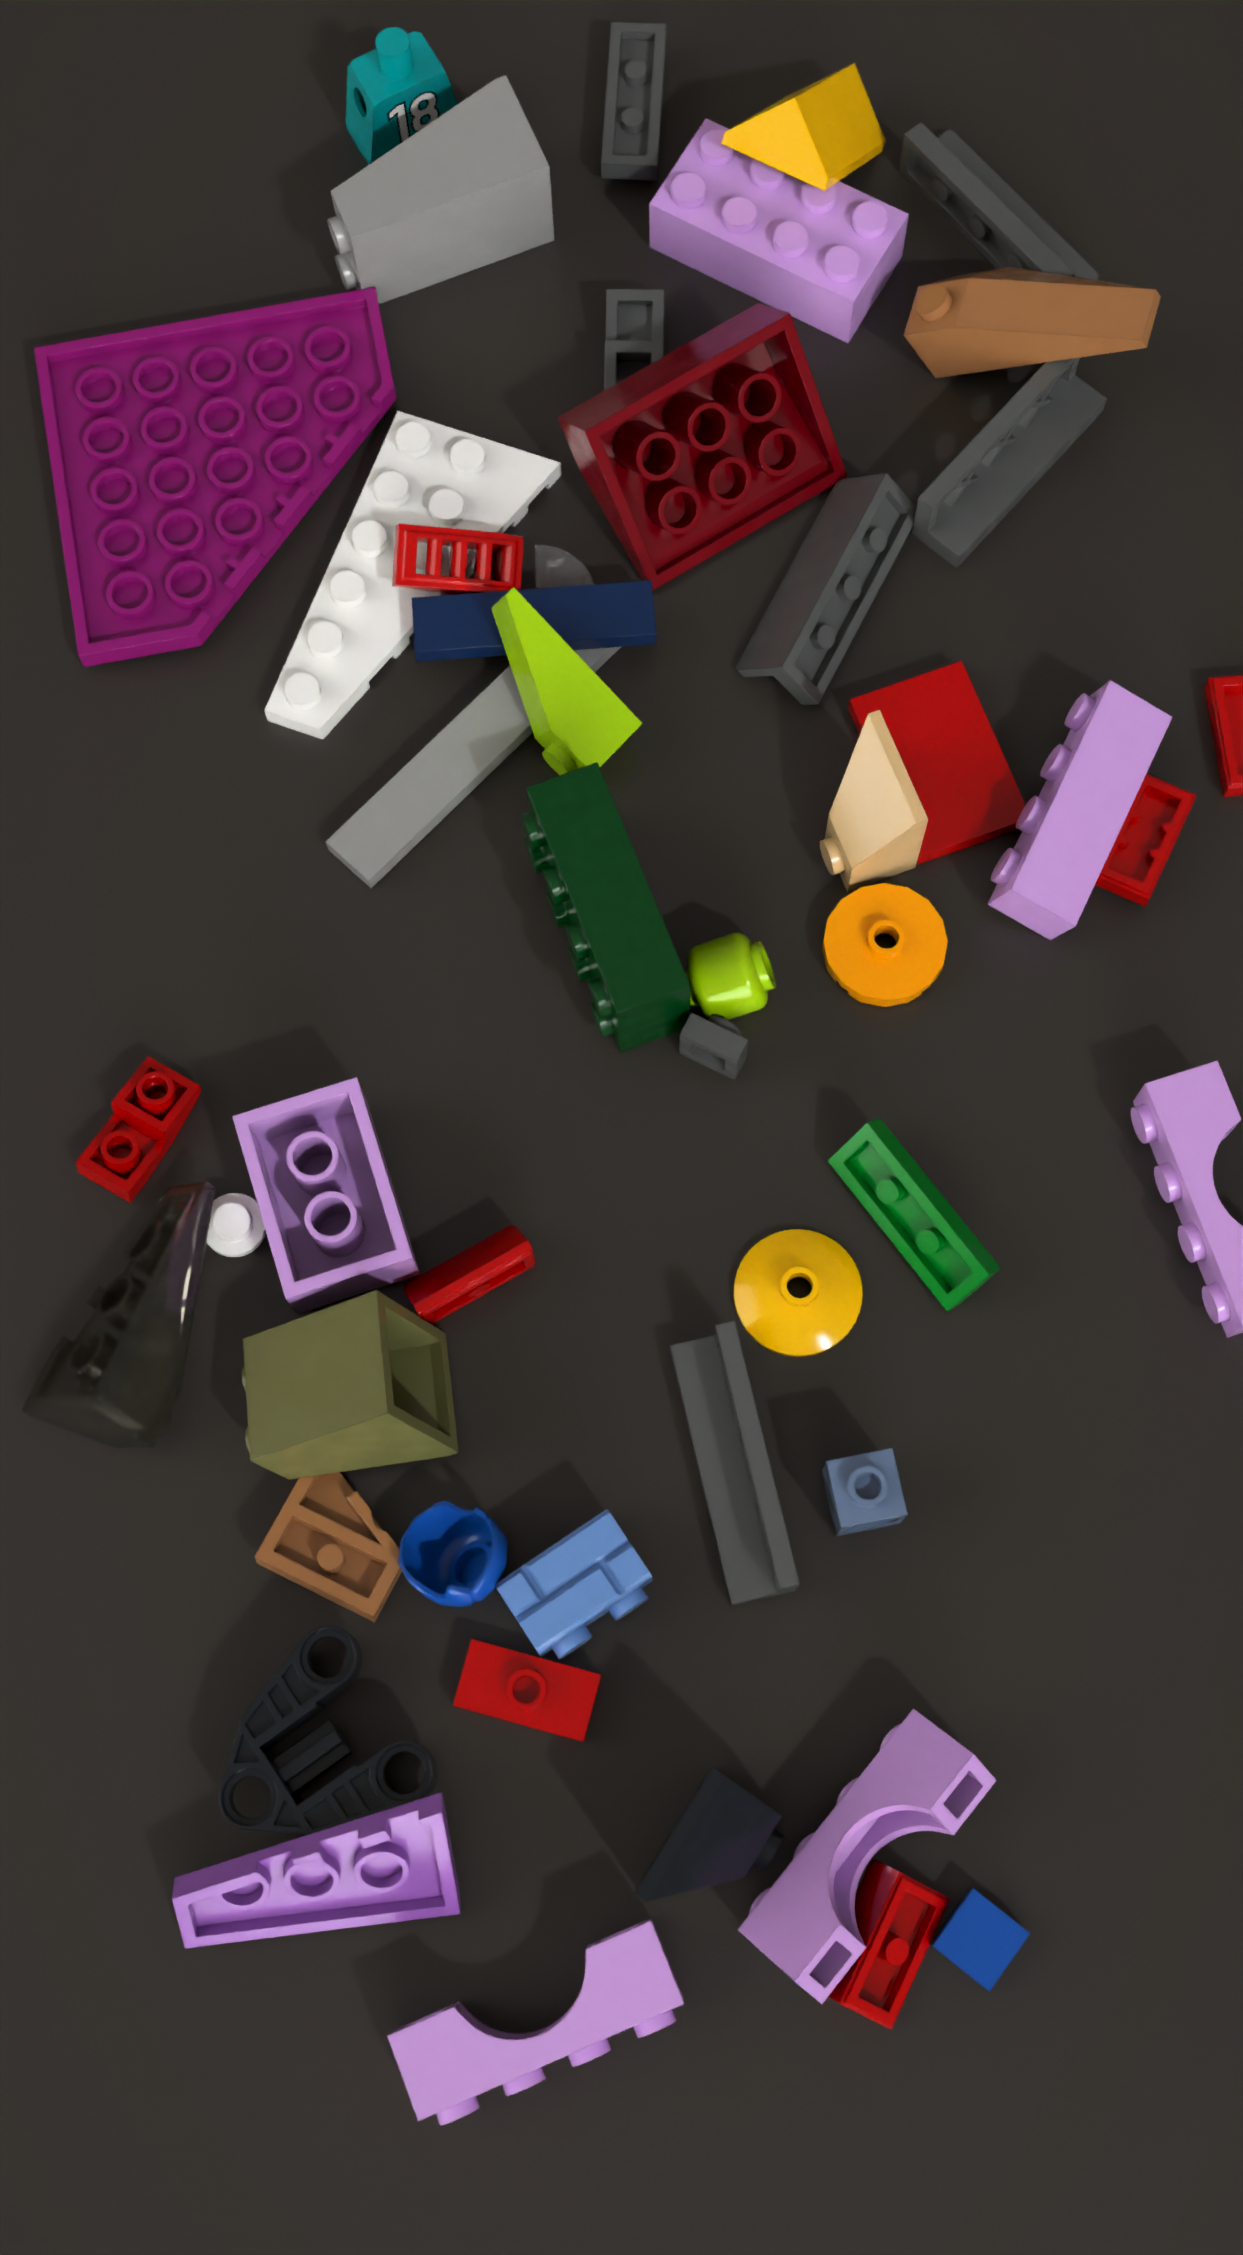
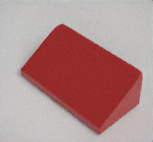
(470, 1274)
(897, 1927)

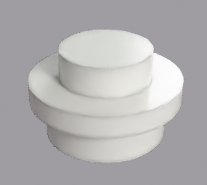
(235, 1225)

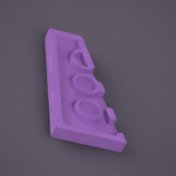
(338, 1878)

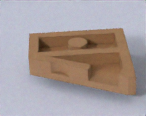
(332, 1546)

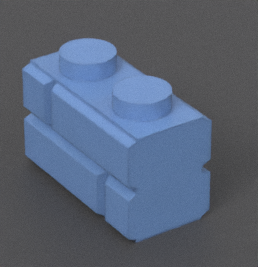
(575, 1585)

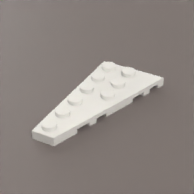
(357, 617)

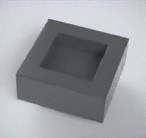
(714, 1044)

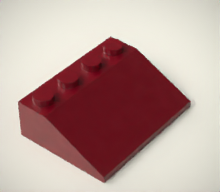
(706, 443)

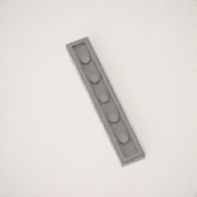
(439, 777)

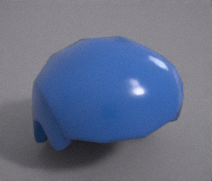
(453, 1554)

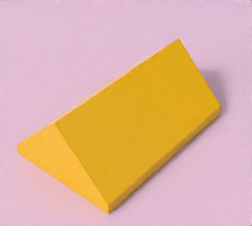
(814, 131)

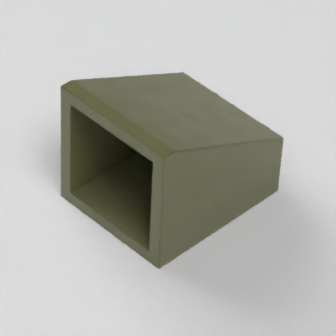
(348, 1390)

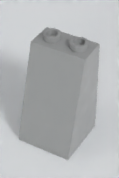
(445, 199)

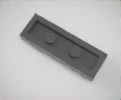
(633, 101)

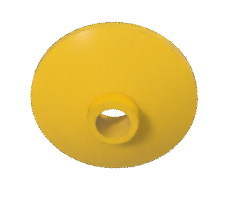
(790, 1323)

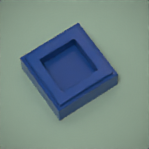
(980, 1939)

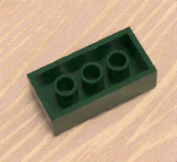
(605, 909)

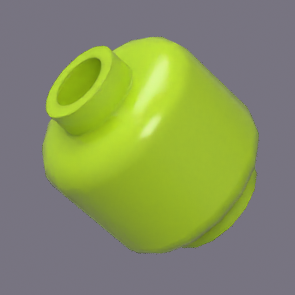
(729, 976)

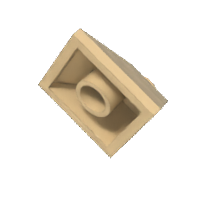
(876, 814)

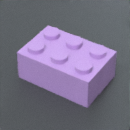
(325, 1196)

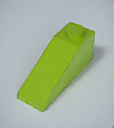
(563, 698)

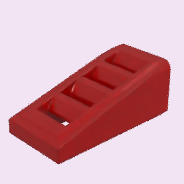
(507, 562)

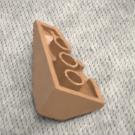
(1024, 319)

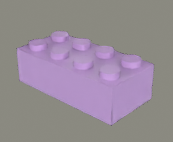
(776, 235)

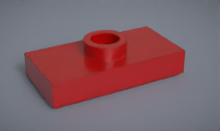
(1145, 840)
(527, 1690)

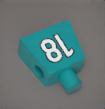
(394, 92)

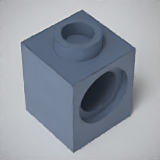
(864, 1492)

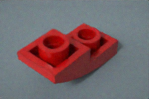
(140, 1131)

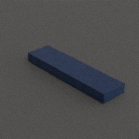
(581, 614)

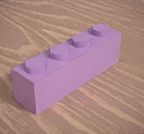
(1078, 810)

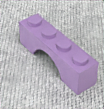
(1184, 1124)
(911, 1785)
(456, 2056)

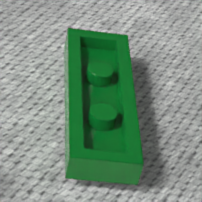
(913, 1214)

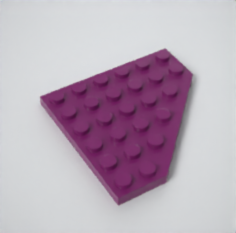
(198, 455)

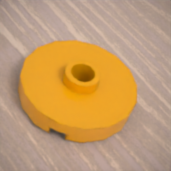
(877, 973)

